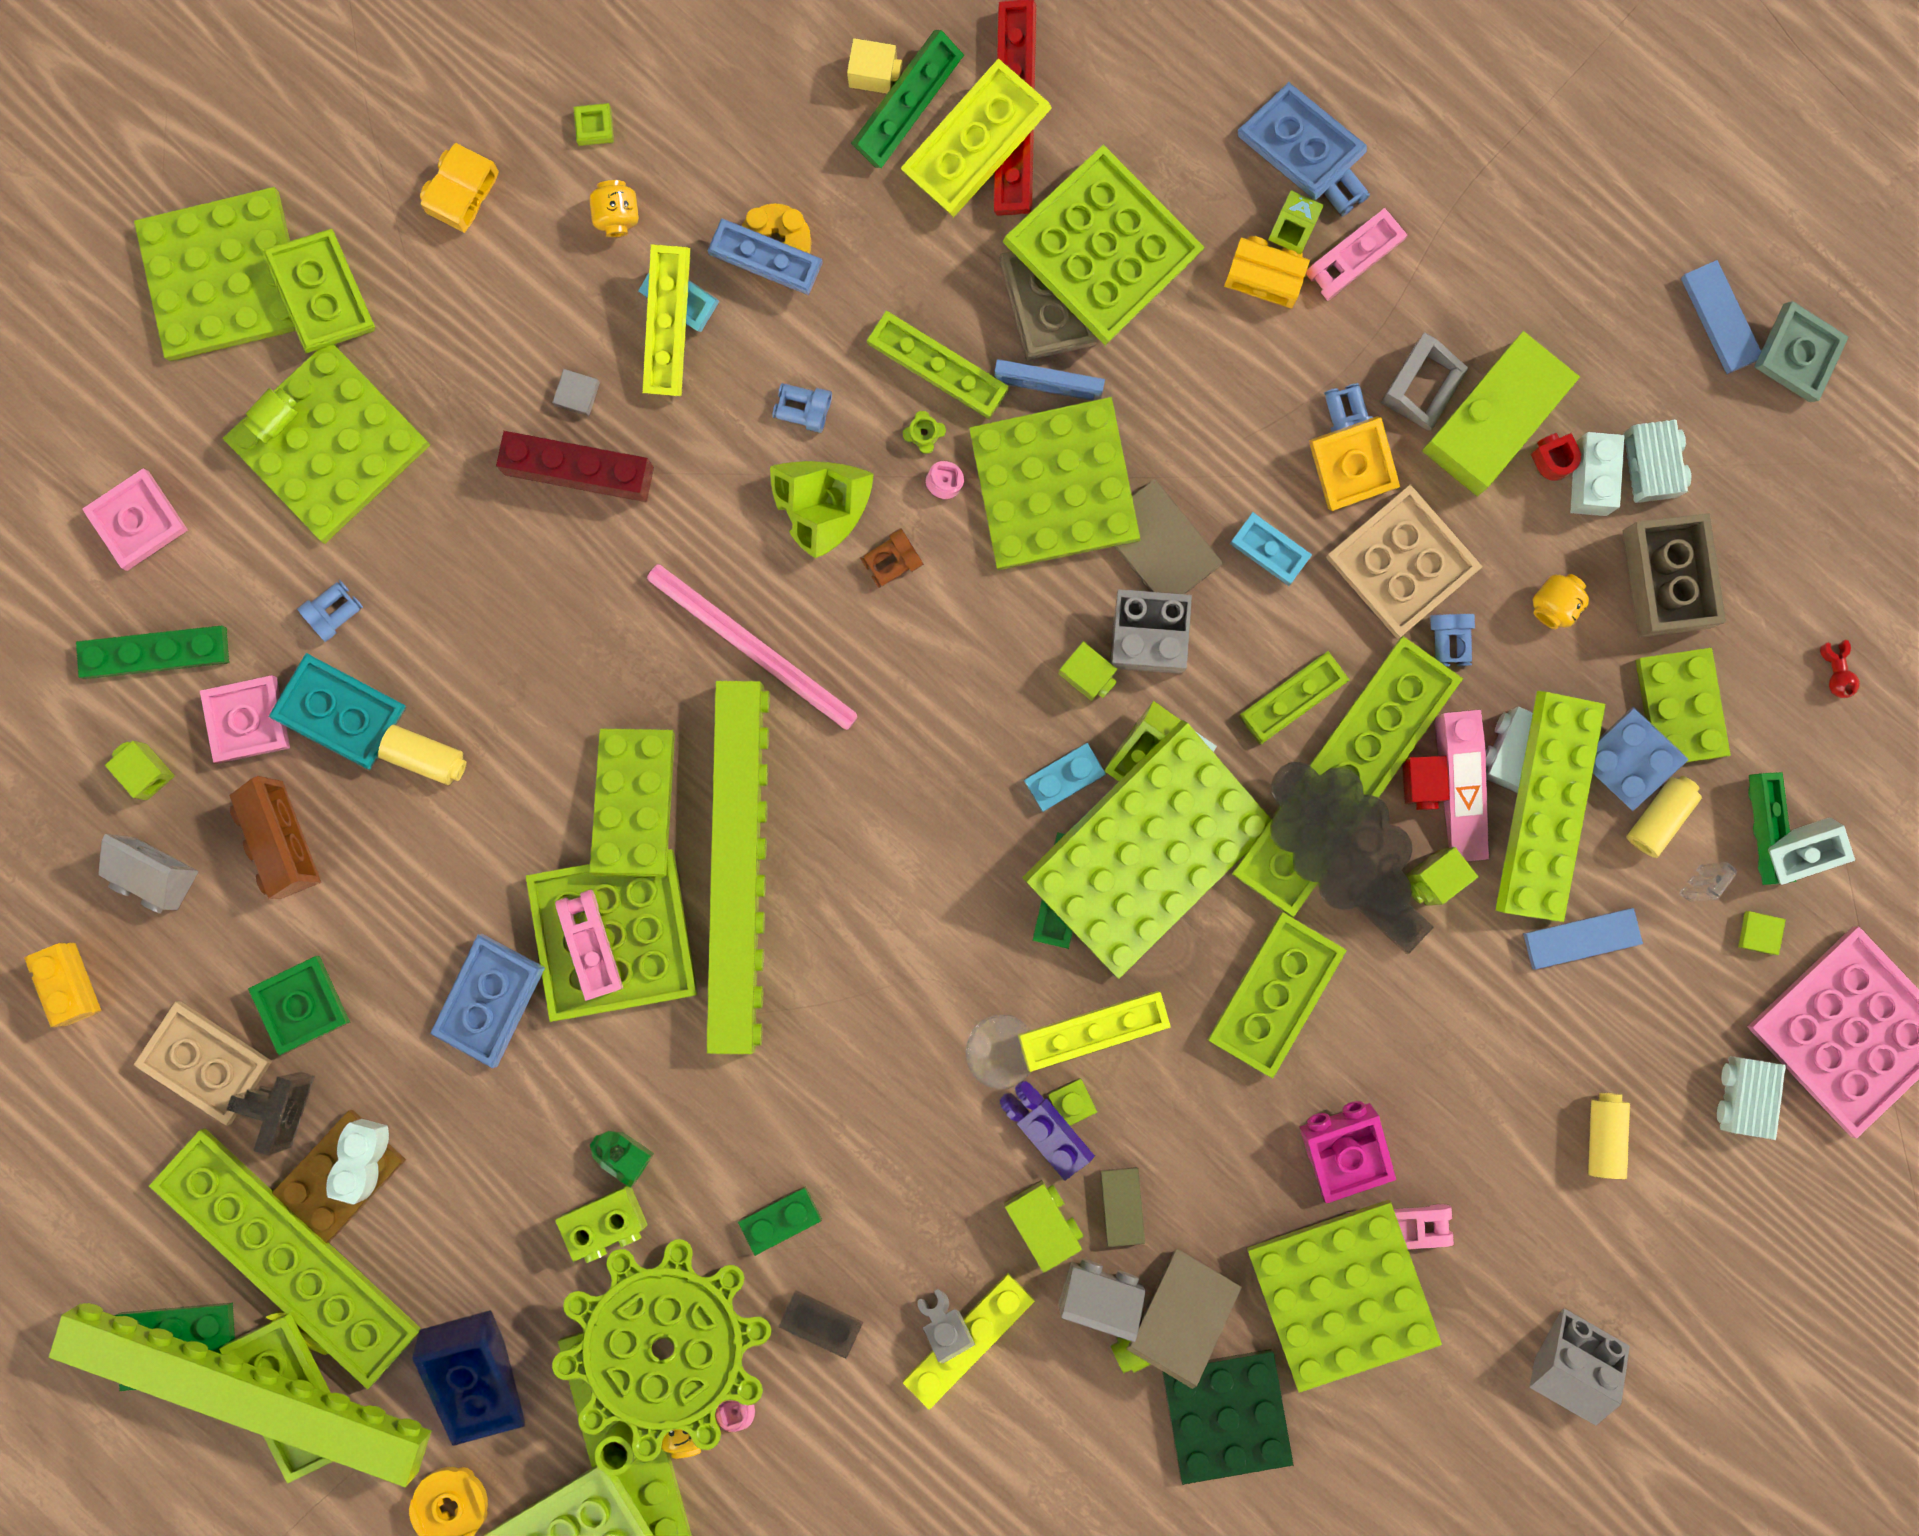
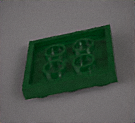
(1230, 1419)

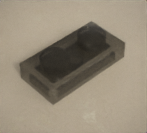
(1404, 928)
(820, 1324)

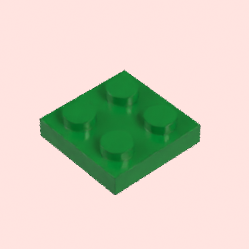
(299, 1005)

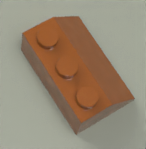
(273, 838)

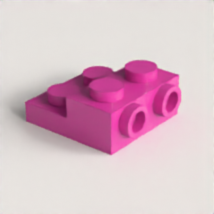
(1347, 1151)

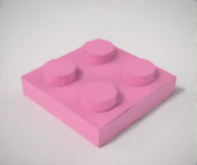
(135, 519)
(240, 721)

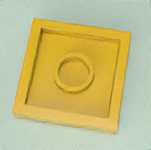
(1354, 463)

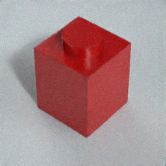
(1426, 781)

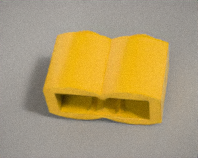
(458, 187)

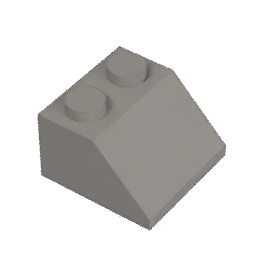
(144, 871)
(1102, 1299)

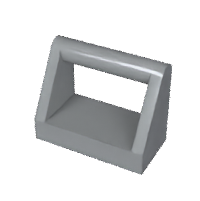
(1396, 400)

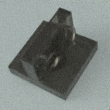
(278, 1109)

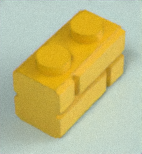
(1267, 271)
(62, 984)

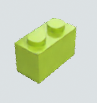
(1440, 877)
(1044, 1226)

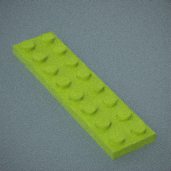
(1370, 742)
(285, 1258)

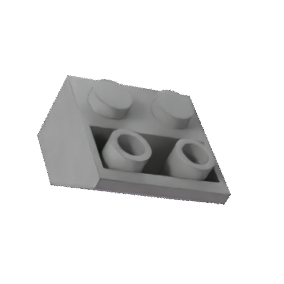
(1151, 631)
(1581, 1368)

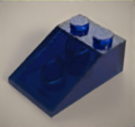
(469, 1377)

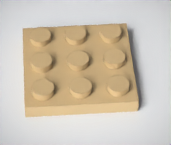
(1404, 561)

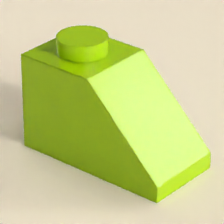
(1142, 738)

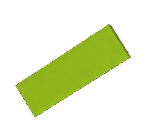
(1294, 698)

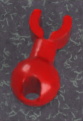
(1842, 679)

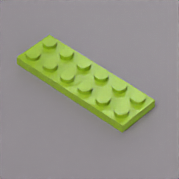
(1550, 806)

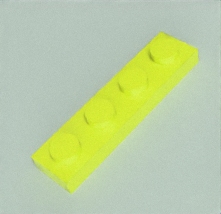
(666, 320)
(1094, 1031)
(986, 1324)

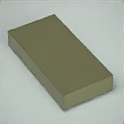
(1122, 1206)

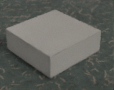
(576, 392)

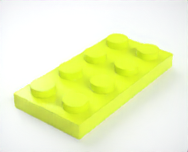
(976, 137)

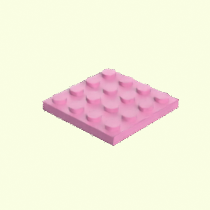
(1847, 1031)

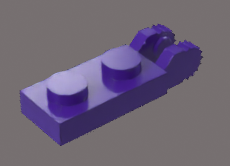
(1047, 1130)

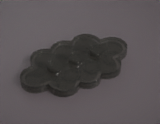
(1341, 838)

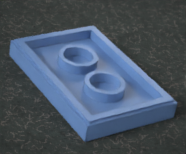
(1302, 141)
(487, 1000)

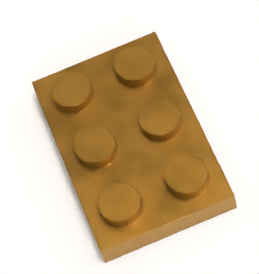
(306, 1185)

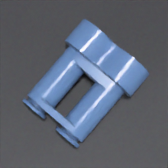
(1355, 187)
(1336, 408)
(815, 411)
(320, 620)
(1453, 625)

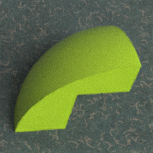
(820, 501)

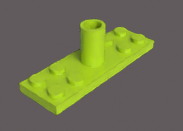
(649, 1484)

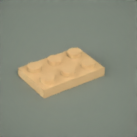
(201, 1061)

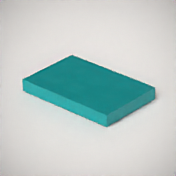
(336, 711)

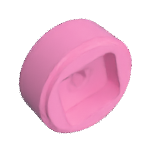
(944, 480)
(734, 1416)

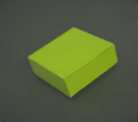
(593, 124)
(1761, 933)

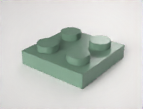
(1801, 352)

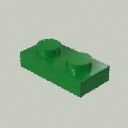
(780, 1221)

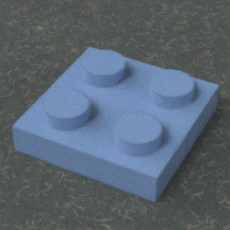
(1635, 758)

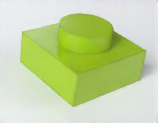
(1073, 1102)

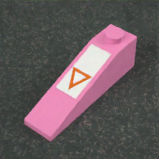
(1462, 741)

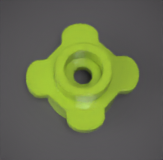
(924, 421)

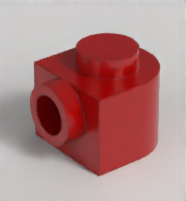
(1557, 456)

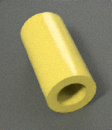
(422, 755)
(1665, 816)
(1609, 1137)

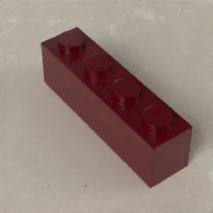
(575, 466)

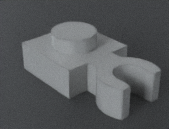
(948, 1331)

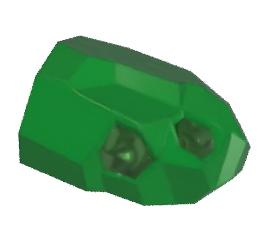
(620, 1156)

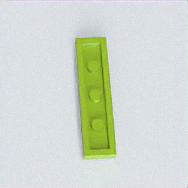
(937, 365)

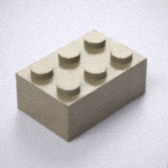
(1674, 575)

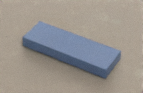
(765, 256)
(1721, 317)
(1049, 380)
(1583, 938)

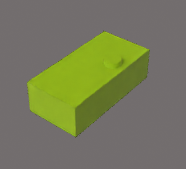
(1500, 414)

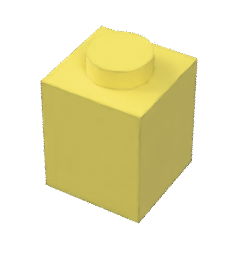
(873, 66)

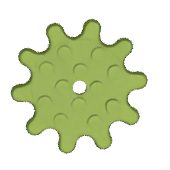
(671, 1392)

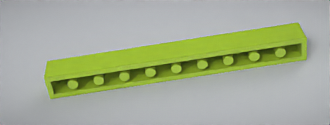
(736, 866)
(241, 1393)

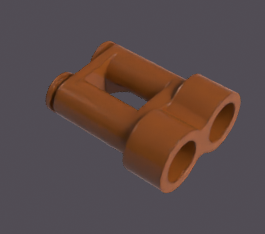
(904, 552)

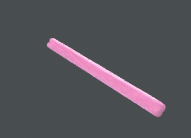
(752, 647)

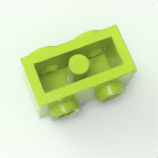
(602, 1224)

